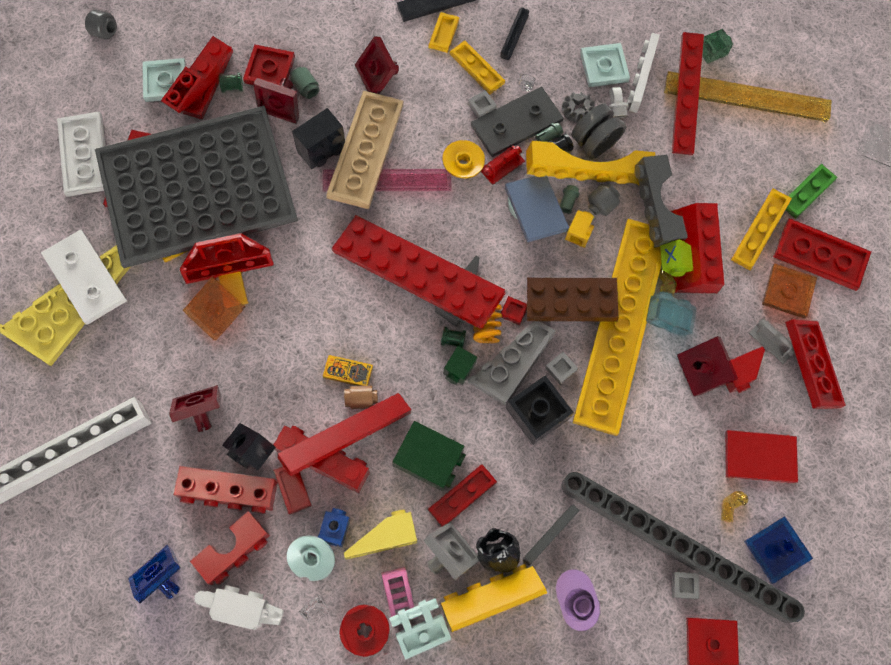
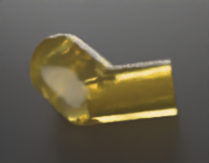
(668, 283)
(730, 503)

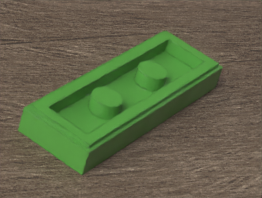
(810, 190)

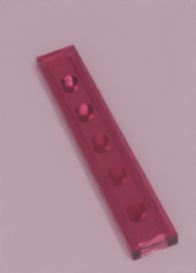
(405, 180)

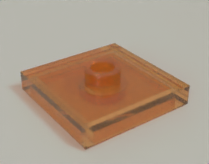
(789, 291)
(214, 308)

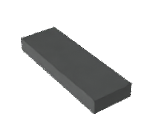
(549, 536)

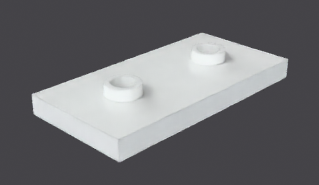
(78, 140)
(83, 277)

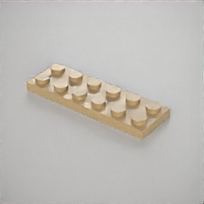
(365, 150)

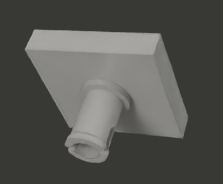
(450, 551)

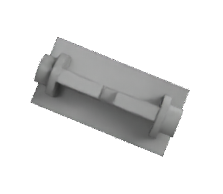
(772, 340)

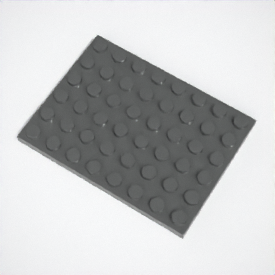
(194, 185)

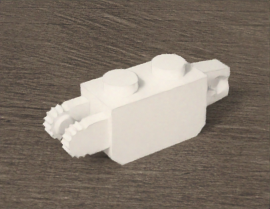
(239, 609)

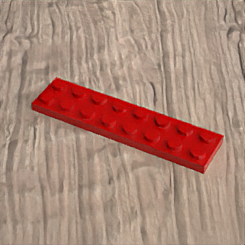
(419, 271)

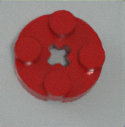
(351, 625)

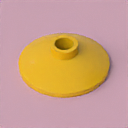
(465, 151)

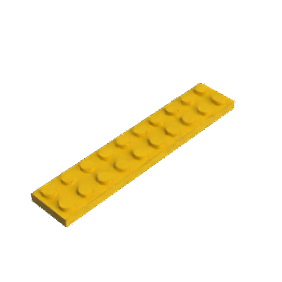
(619, 343)

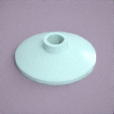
(306, 565)

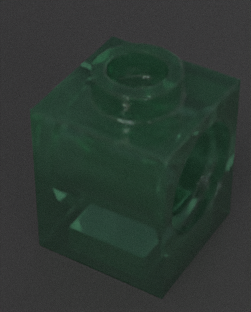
(716, 46)

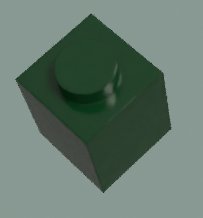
(459, 366)

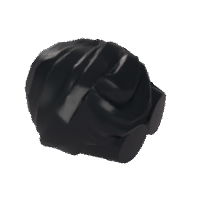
(498, 556)

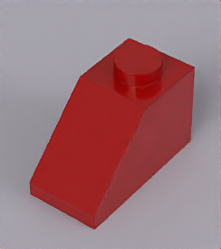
(746, 369)

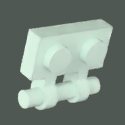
(422, 635)

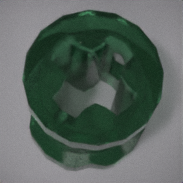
(231, 82)
(453, 337)

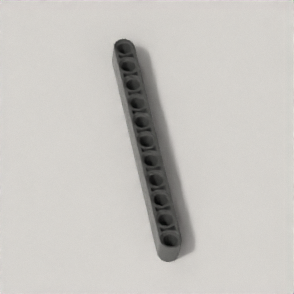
(713, 560)

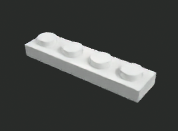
(644, 65)

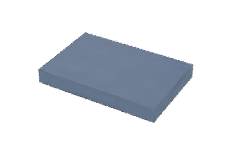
(536, 208)

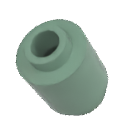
(305, 82)

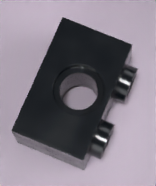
(248, 447)

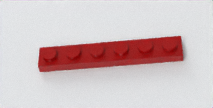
(687, 93)

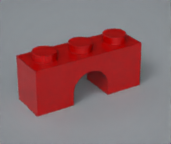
(215, 566)

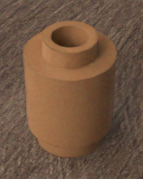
(360, 397)

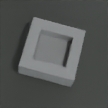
(482, 104)
(561, 368)
(685, 585)

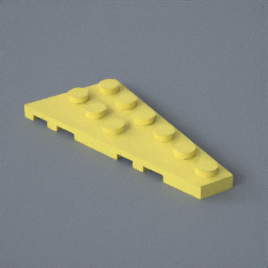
(52, 319)

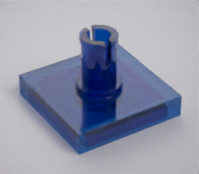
(778, 549)
(156, 575)

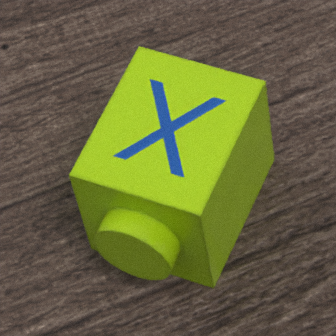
(676, 258)

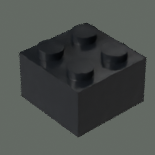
(319, 139)
(539, 409)

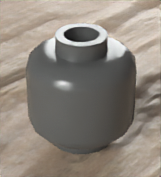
(100, 24)
(603, 199)

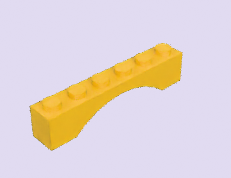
(550, 160)

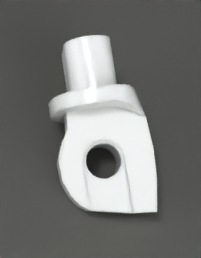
(617, 104)

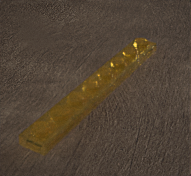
(757, 98)

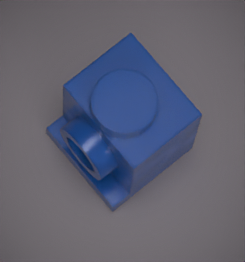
(337, 536)

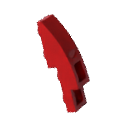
(196, 80)

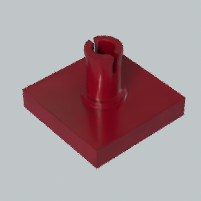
(376, 66)
(278, 99)
(707, 366)
(196, 405)

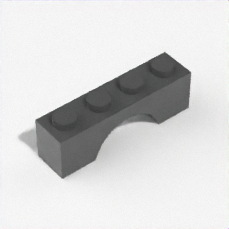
(663, 224)

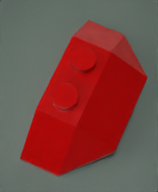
(224, 257)

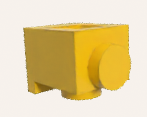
(580, 228)

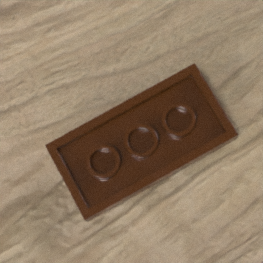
(572, 299)

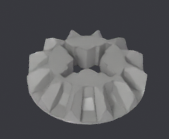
(575, 99)

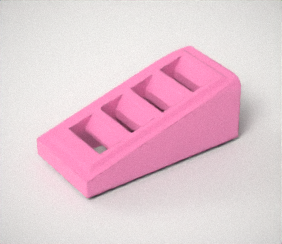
(390, 597)

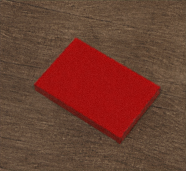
(761, 456)

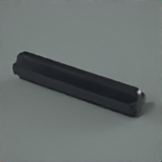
(514, 33)

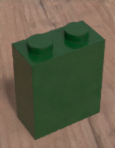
(429, 456)

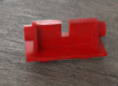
(503, 164)

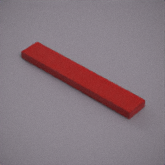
(343, 434)

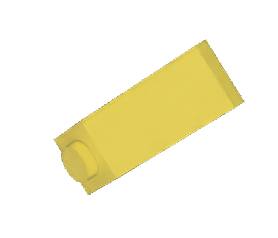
(387, 535)

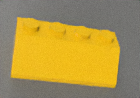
(493, 598)

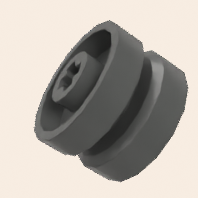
(598, 130)

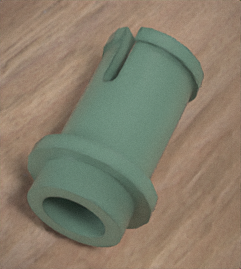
(555, 130)
(570, 194)

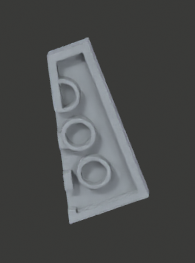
(513, 363)

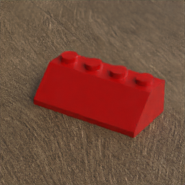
(704, 237)

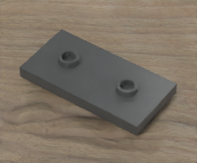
(516, 121)

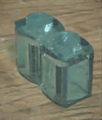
(671, 314)

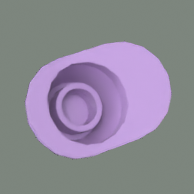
(577, 600)

